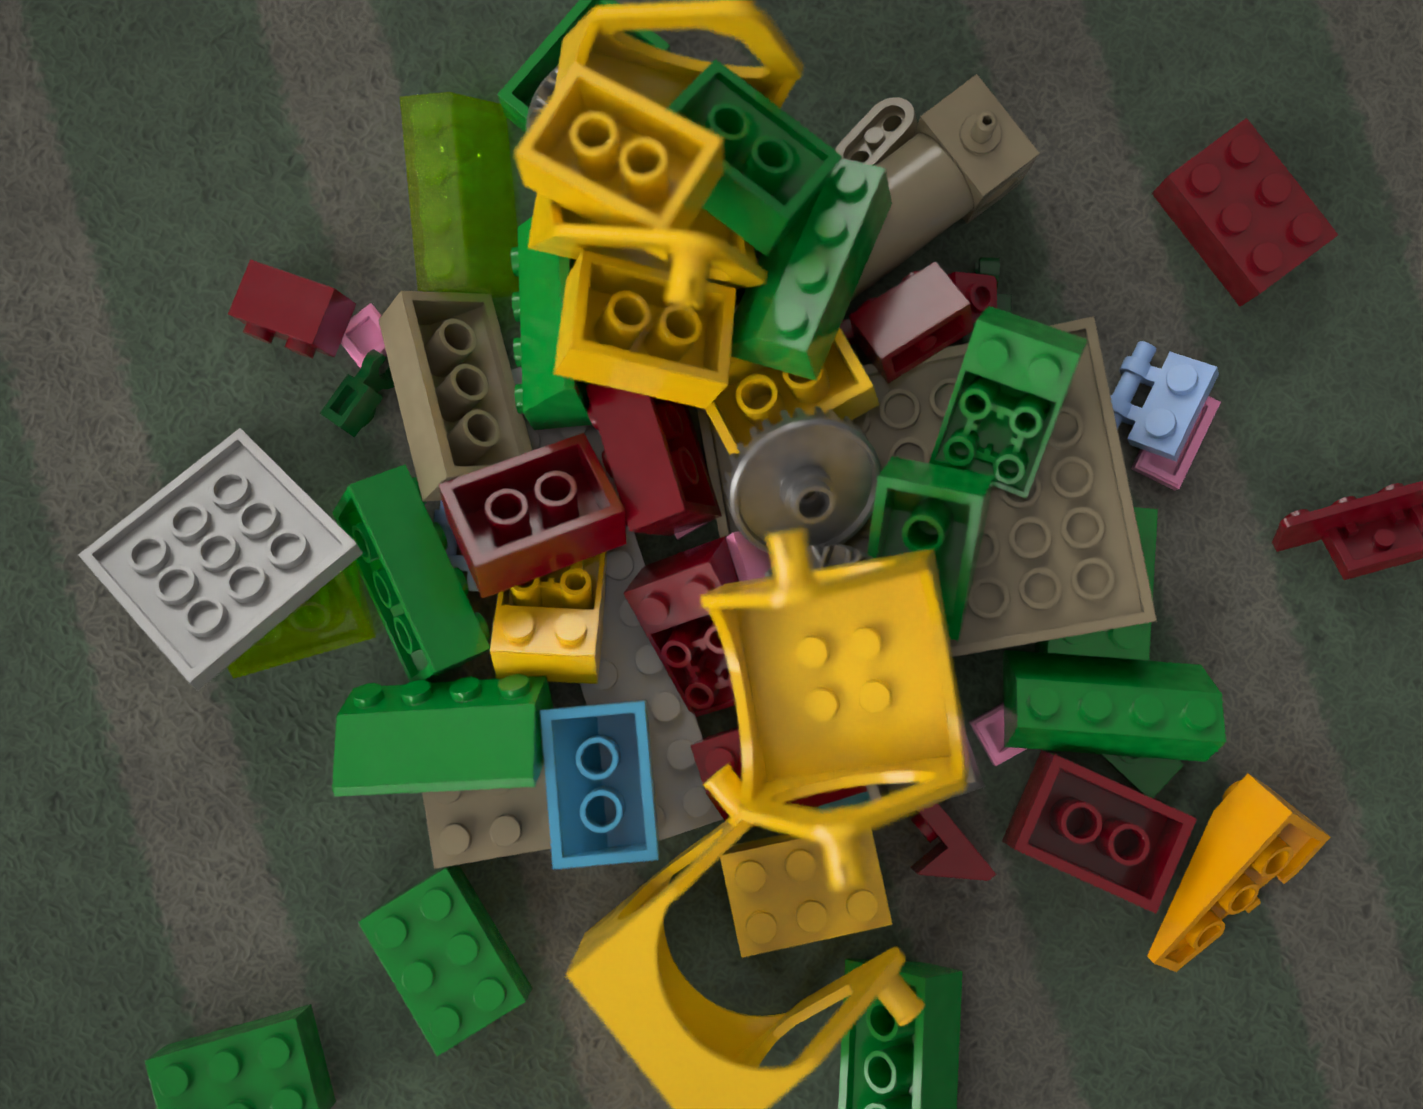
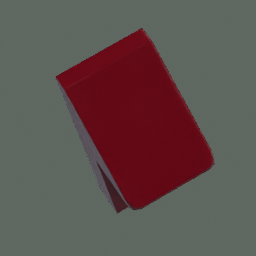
(954, 854)

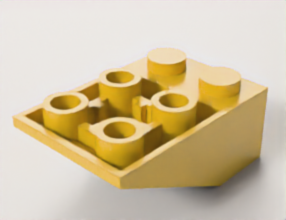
(552, 625)

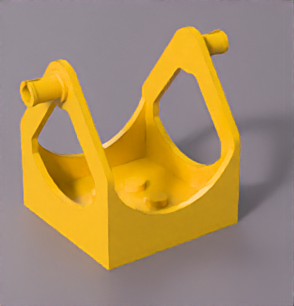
(709, 247)
(841, 687)
(676, 1035)

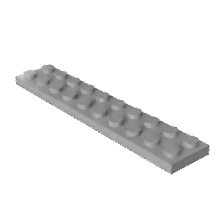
(634, 672)

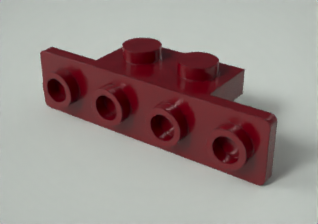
(1363, 531)

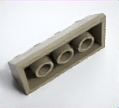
(452, 385)

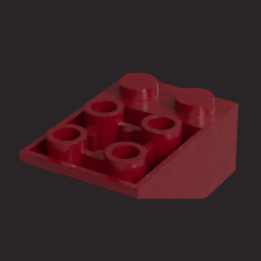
(682, 631)

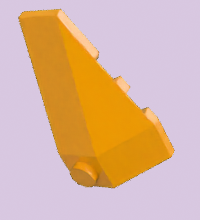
(1242, 849)

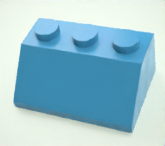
(600, 784)

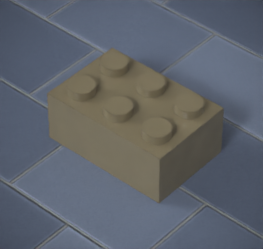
(487, 823)

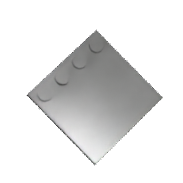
(219, 557)

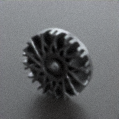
(803, 476)

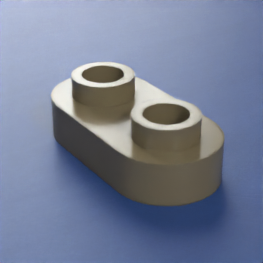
(871, 138)

